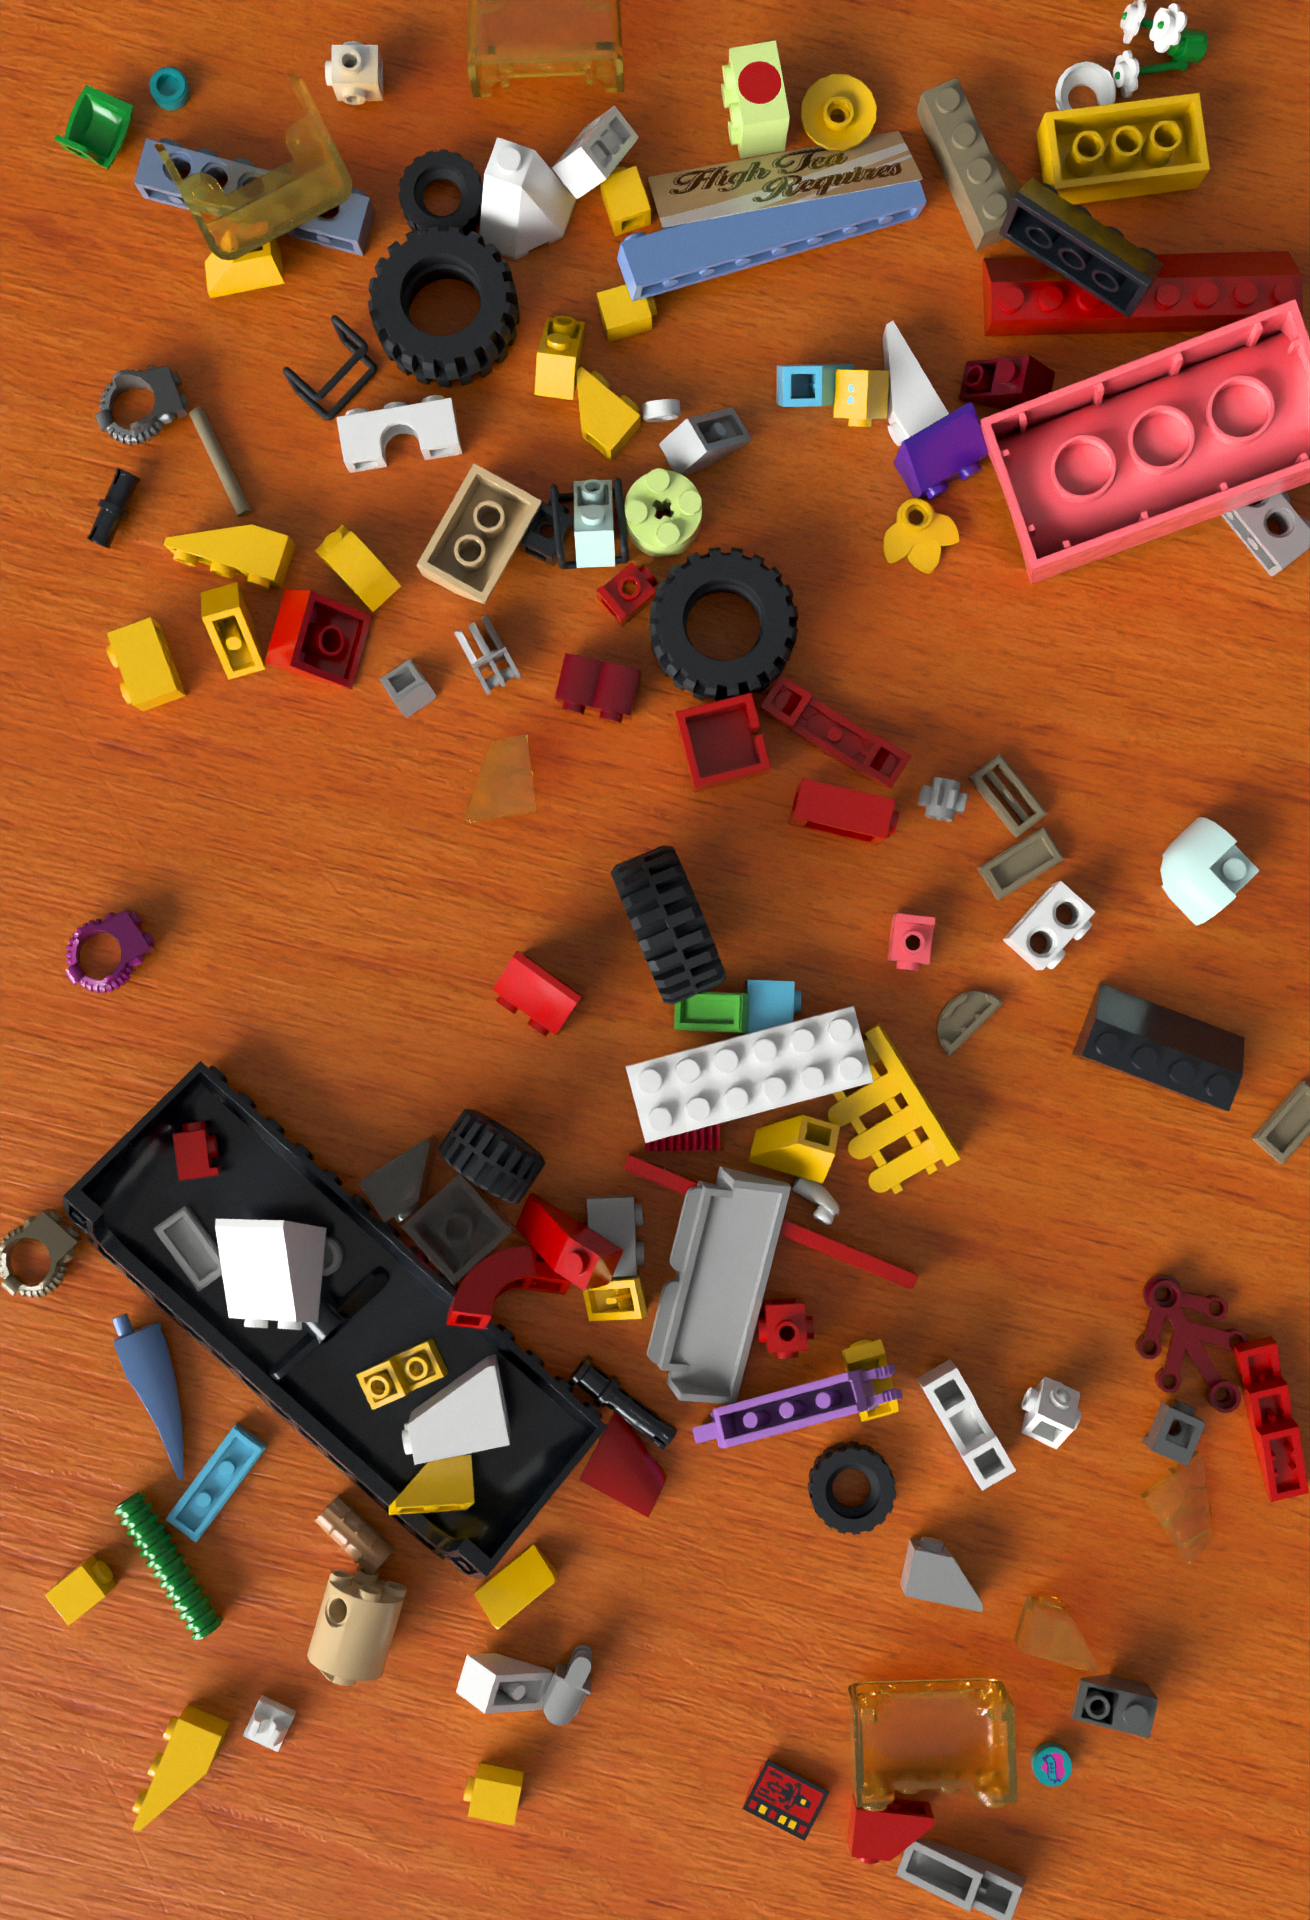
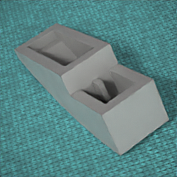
(962, 1878)

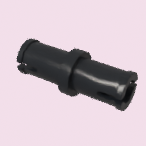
(113, 508)

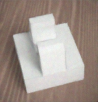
(269, 1723)

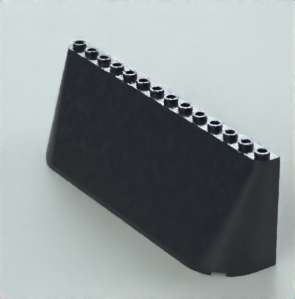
(321, 1396)

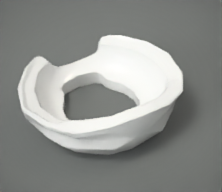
(1088, 75)

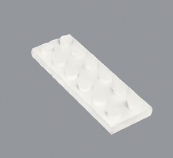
(749, 1073)

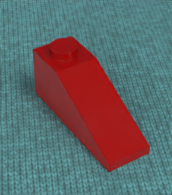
(568, 1244)

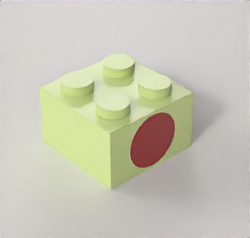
(755, 99)

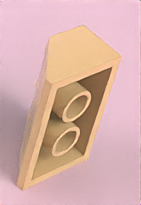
(478, 535)

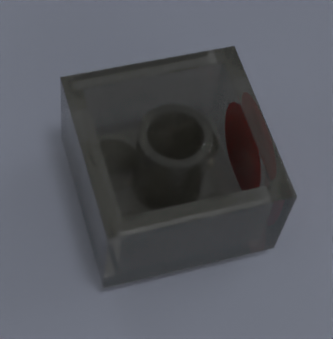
(458, 1227)

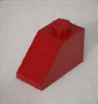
(887, 1832)

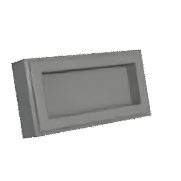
(191, 1247)

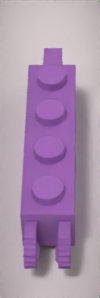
(797, 1407)

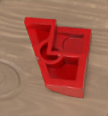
(624, 1468)

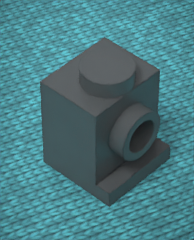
(1180, 1443)

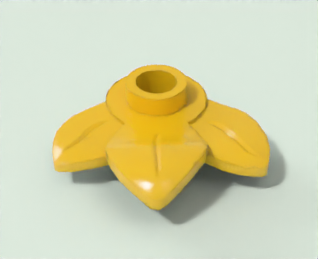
(922, 541)

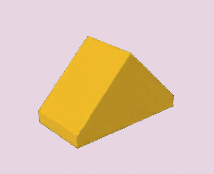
(618, 1300)

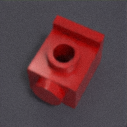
(624, 606)
(195, 1151)

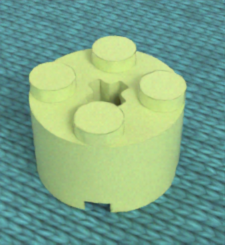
(661, 491)

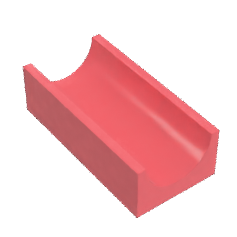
(1157, 442)

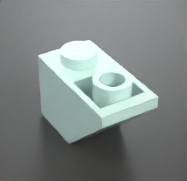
(594, 523)

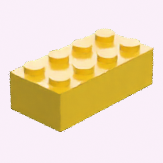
(1124, 149)

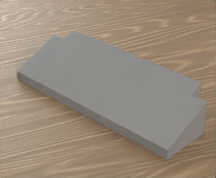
(718, 1285)

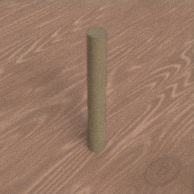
(220, 462)

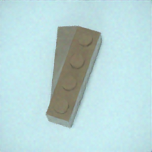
(969, 164)

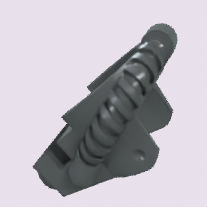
(167, 405)

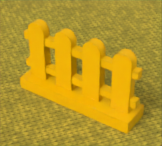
(900, 1123)

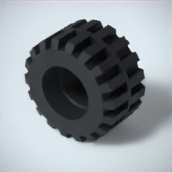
(491, 1156)

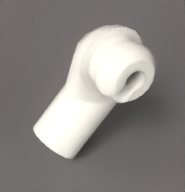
(817, 1194)

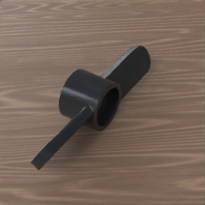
(331, 1320)

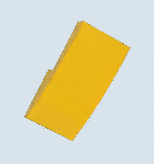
(402, 1373)

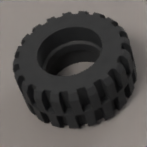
(433, 258)
(733, 575)
(668, 924)

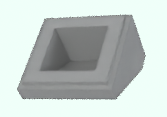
(408, 688)

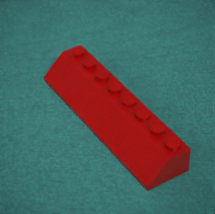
(1187, 296)

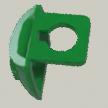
(97, 127)

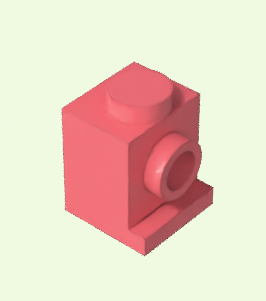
(904, 926)

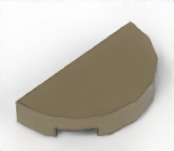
(963, 1017)

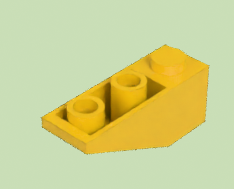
(241, 550)
(188, 1756)

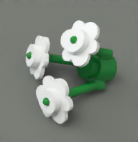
(1169, 34)

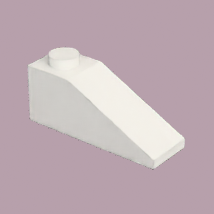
(911, 396)

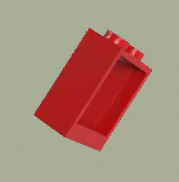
(843, 812)

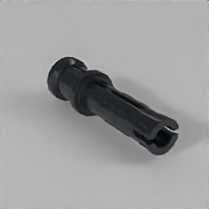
(608, 1392)

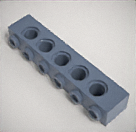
(344, 232)

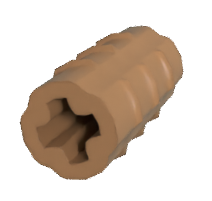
(354, 1534)

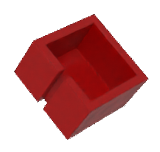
(720, 742)

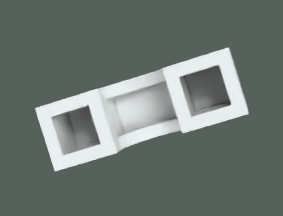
(367, 432)
(966, 1424)

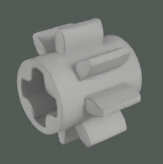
(942, 799)

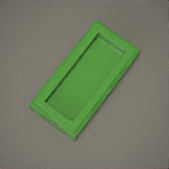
(713, 1012)

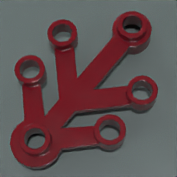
(1186, 1338)

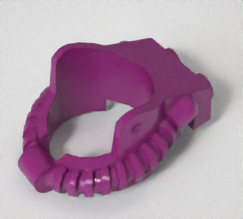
(133, 944)

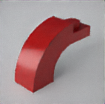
(496, 1275)

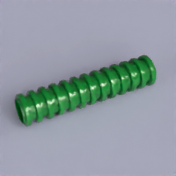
(168, 1566)

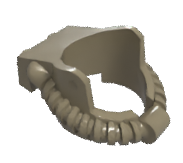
(56, 1237)

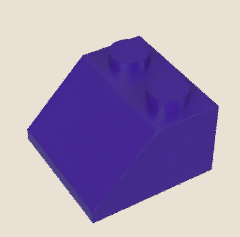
(942, 453)

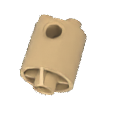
(355, 1626)

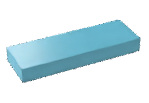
(216, 1482)

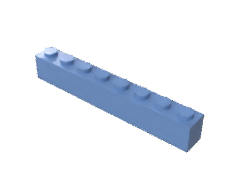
(735, 242)

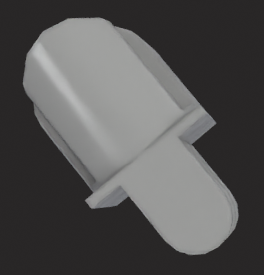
(489, 658)
(569, 1687)

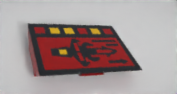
(785, 1799)

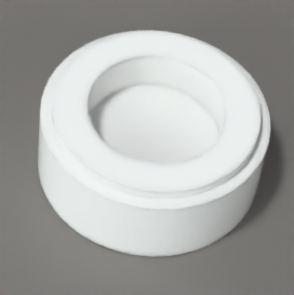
(661, 410)

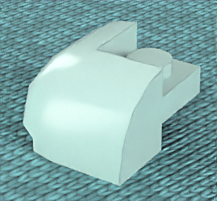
(1204, 870)

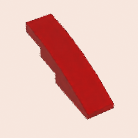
(1271, 1419)

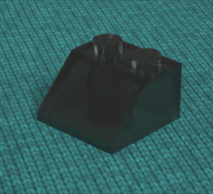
(402, 1182)

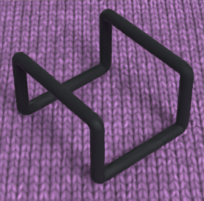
(308, 395)
(556, 498)

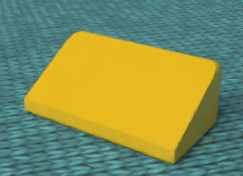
(516, 1586)

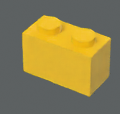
(144, 665)

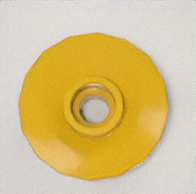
(841, 96)

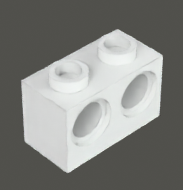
(595, 152)
(1043, 919)

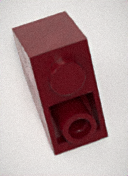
(1005, 381)

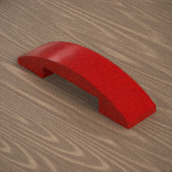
(834, 733)

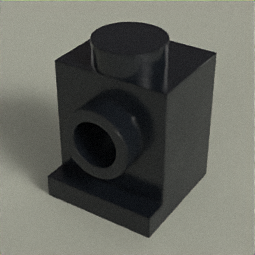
(539, 546)

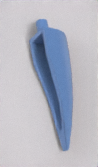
(152, 1375)

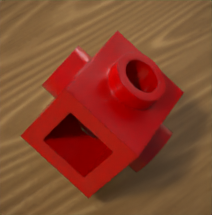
(780, 1314)

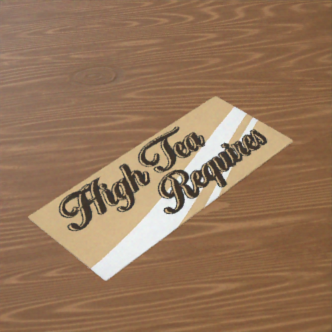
(781, 179)

